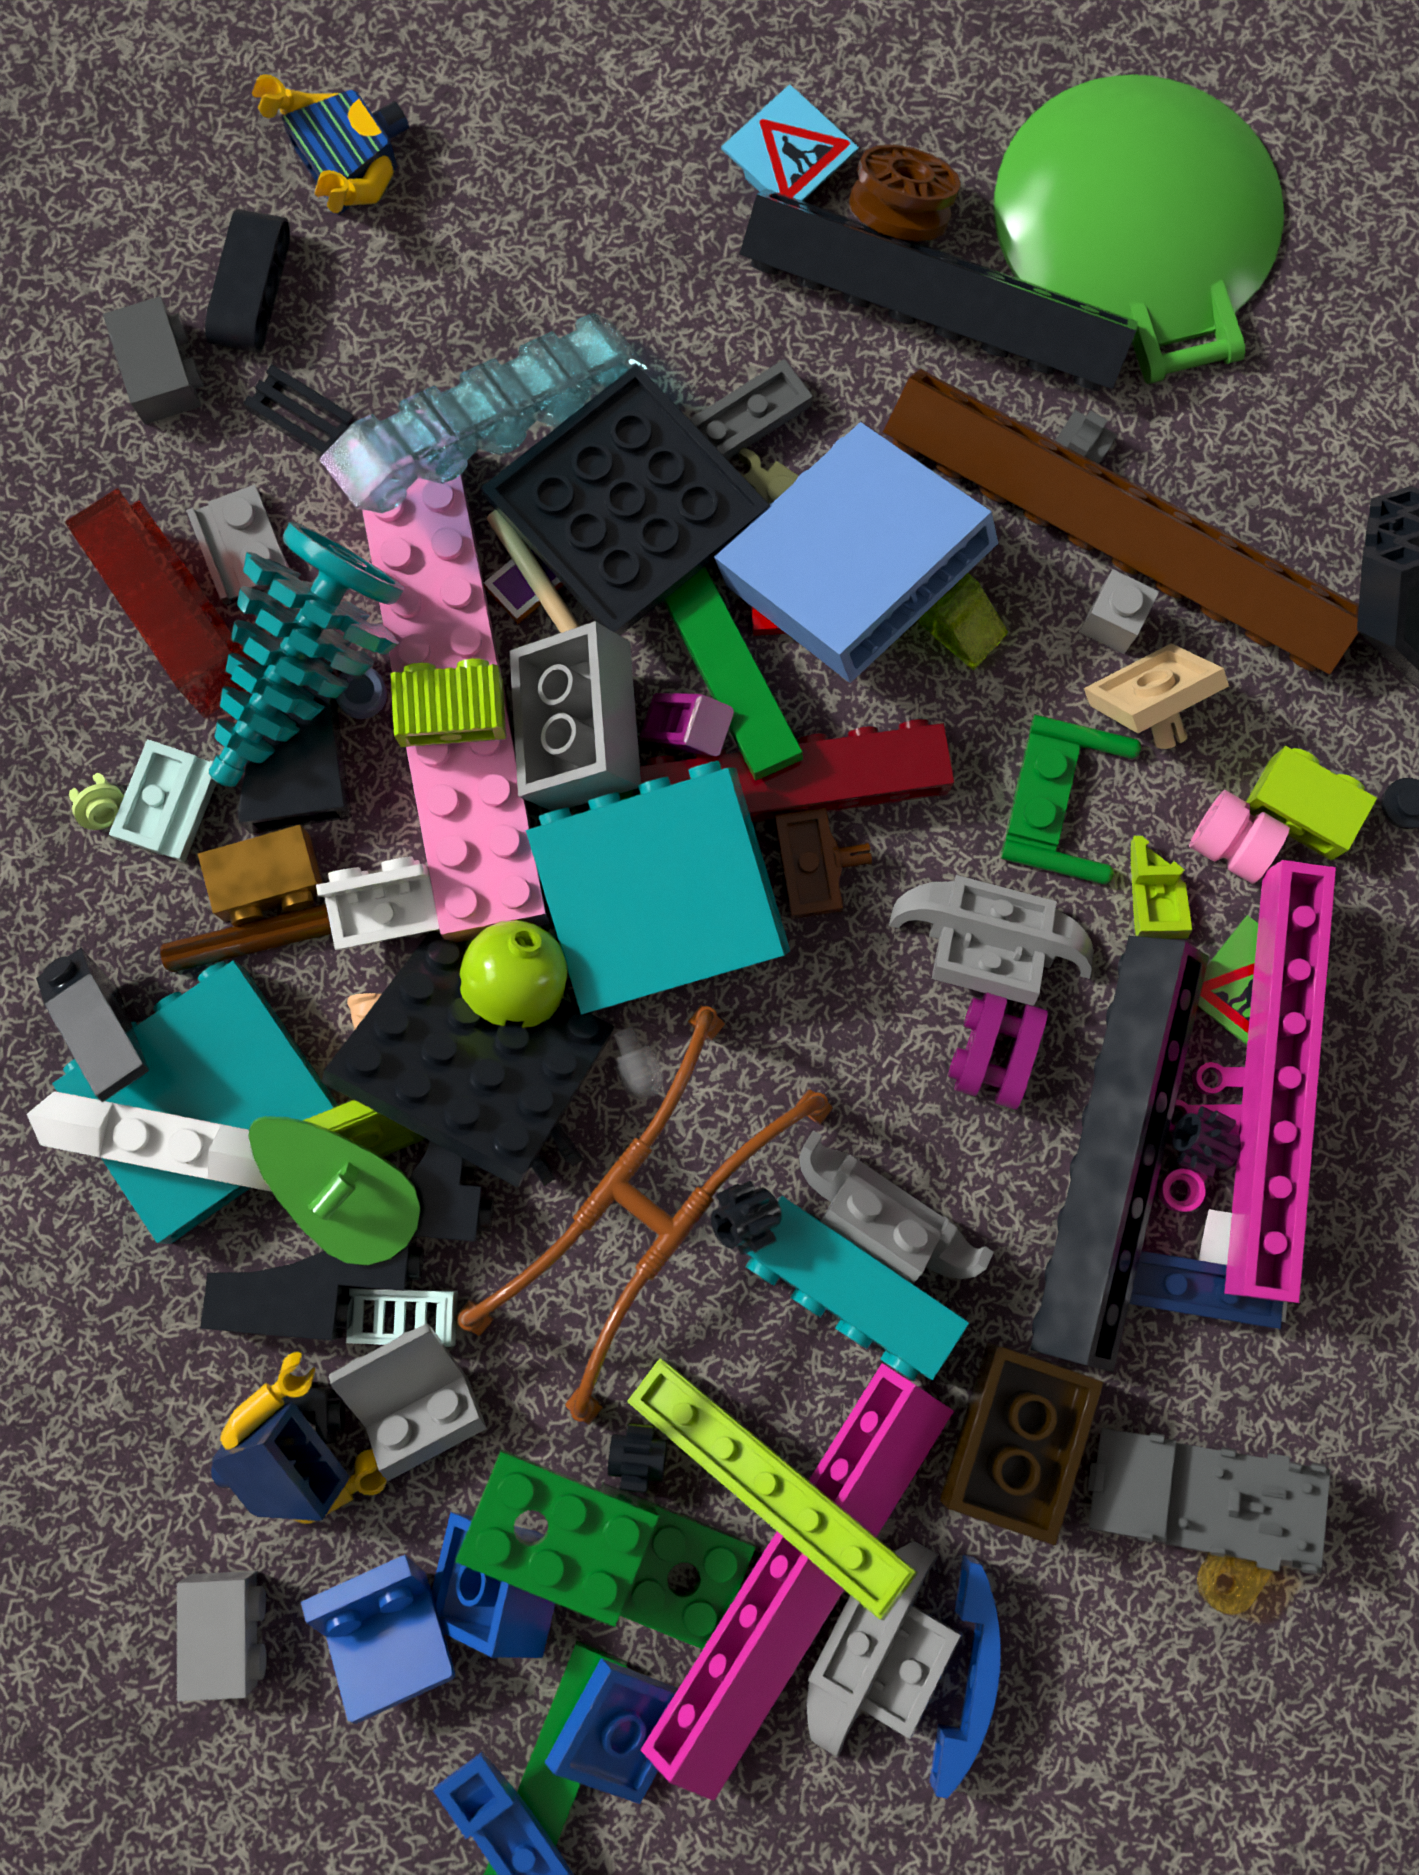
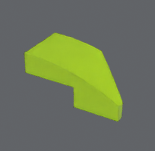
(1158, 894)

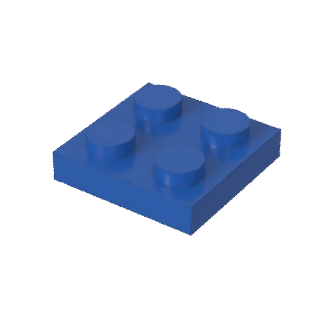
(609, 1729)

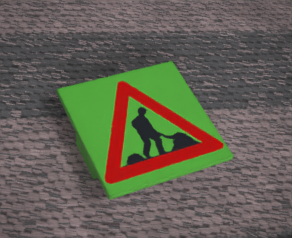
(1229, 981)

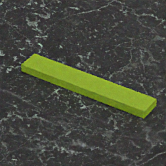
(773, 1489)

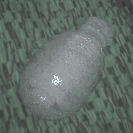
(637, 1066)

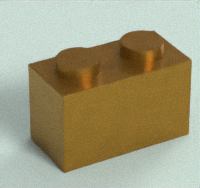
(261, 875)

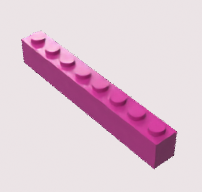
(1280, 1082)
(788, 1594)

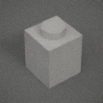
(1119, 611)

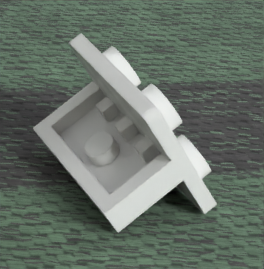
(379, 904)

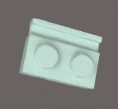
(164, 801)

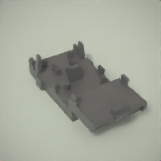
(1210, 1500)

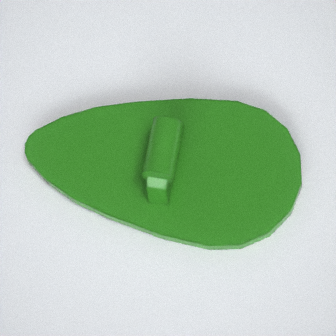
(336, 1189)

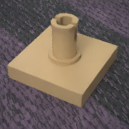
(1156, 691)

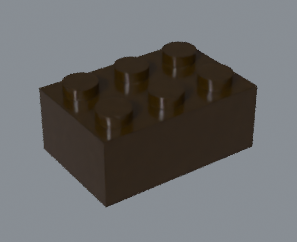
(1021, 1443)

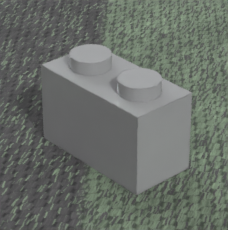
(219, 1635)

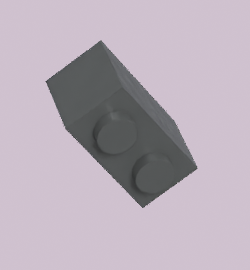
(153, 360)

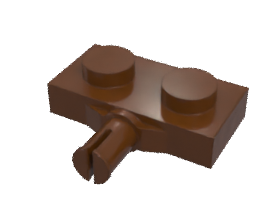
(814, 862)

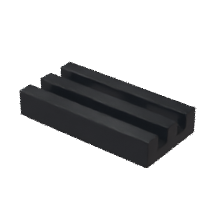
(267, 390)

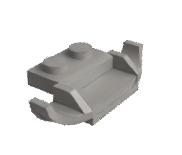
(994, 936)
(886, 1218)
(880, 1664)

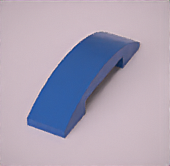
(955, 1746)
(499, 1821)

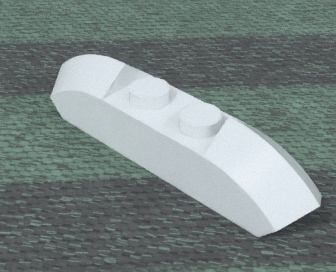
(146, 1138)

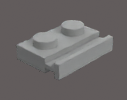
(228, 531)

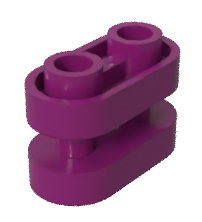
(972, 1064)

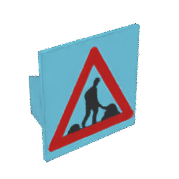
(789, 146)

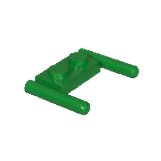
(1044, 795)

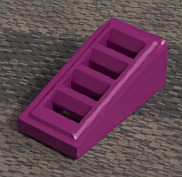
(687, 723)

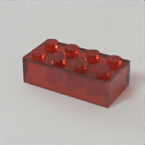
(159, 597)

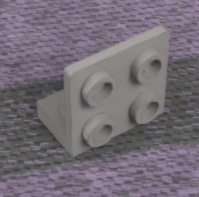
(409, 1400)

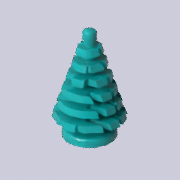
(294, 658)

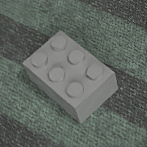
(574, 717)

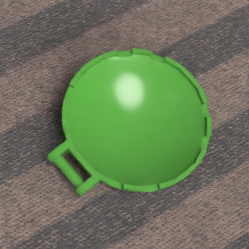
(1144, 209)

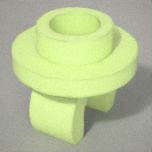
(97, 804)

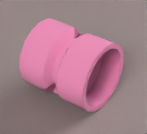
(1243, 839)

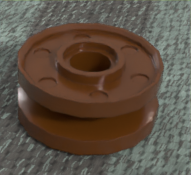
(904, 192)

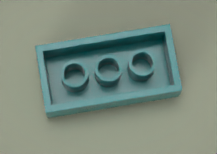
(859, 1291)

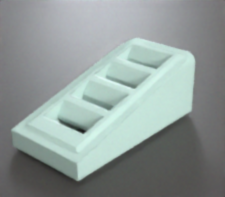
(445, 1314)

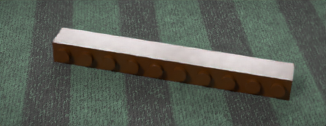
(1124, 522)

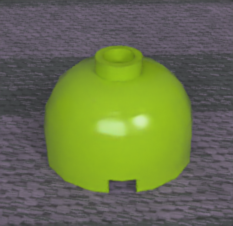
(514, 973)

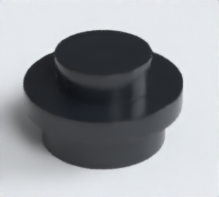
(1401, 803)

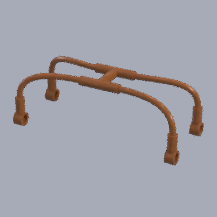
(670, 1229)

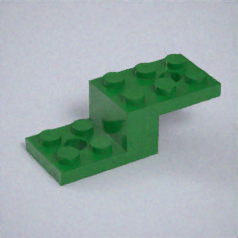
(603, 1551)

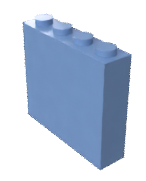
(857, 550)

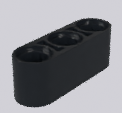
(247, 280)

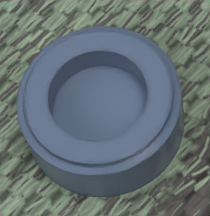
(364, 695)

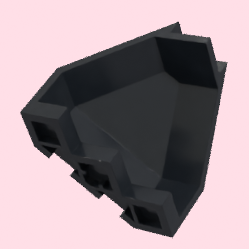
(1391, 580)

